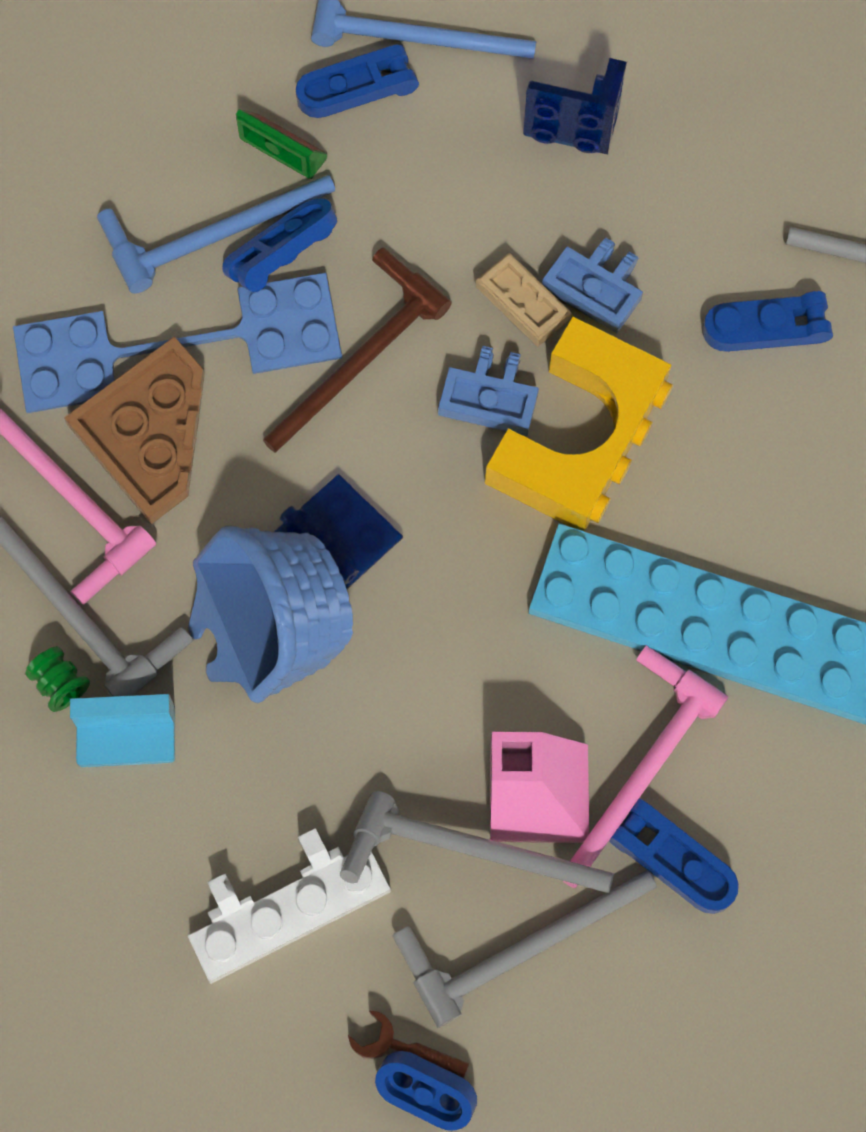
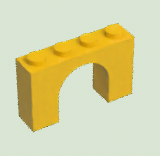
(575, 485)

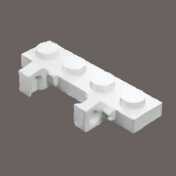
(251, 930)

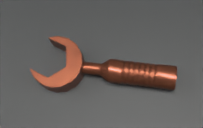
(387, 1041)

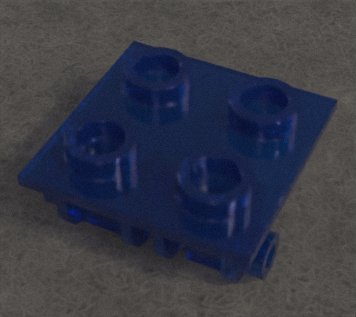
(346, 526)

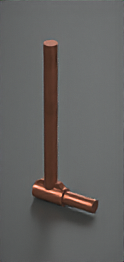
(420, 300)

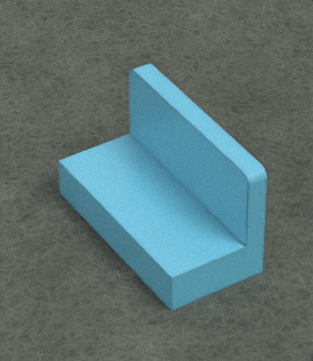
(124, 730)

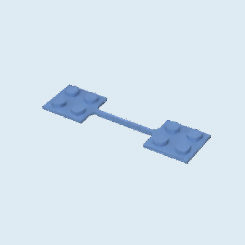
(72, 360)

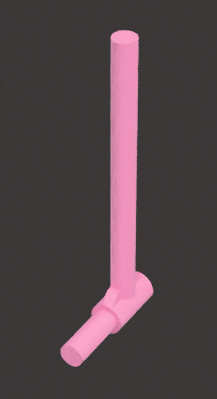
(123, 546)
(696, 699)

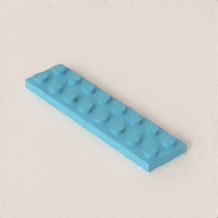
(705, 621)

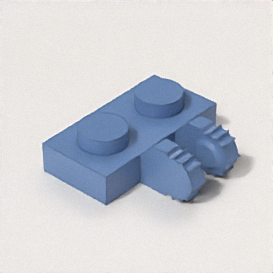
(594, 289)
(489, 399)

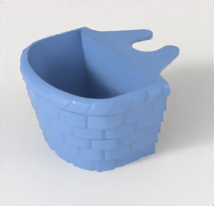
(271, 607)

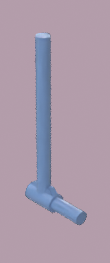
(332, 22)
(138, 265)

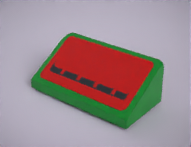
(279, 143)

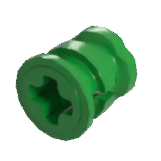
(56, 678)

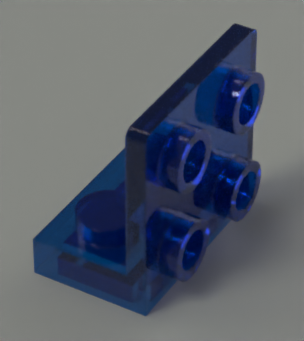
(575, 116)

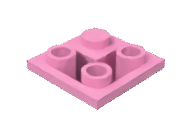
(538, 788)

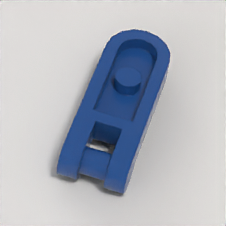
(355, 82)
(280, 244)
(768, 323)
(677, 860)

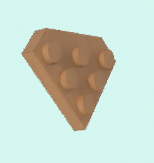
(147, 428)

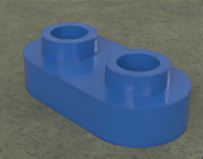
(426, 1090)

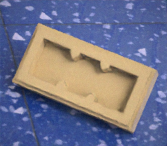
(523, 299)

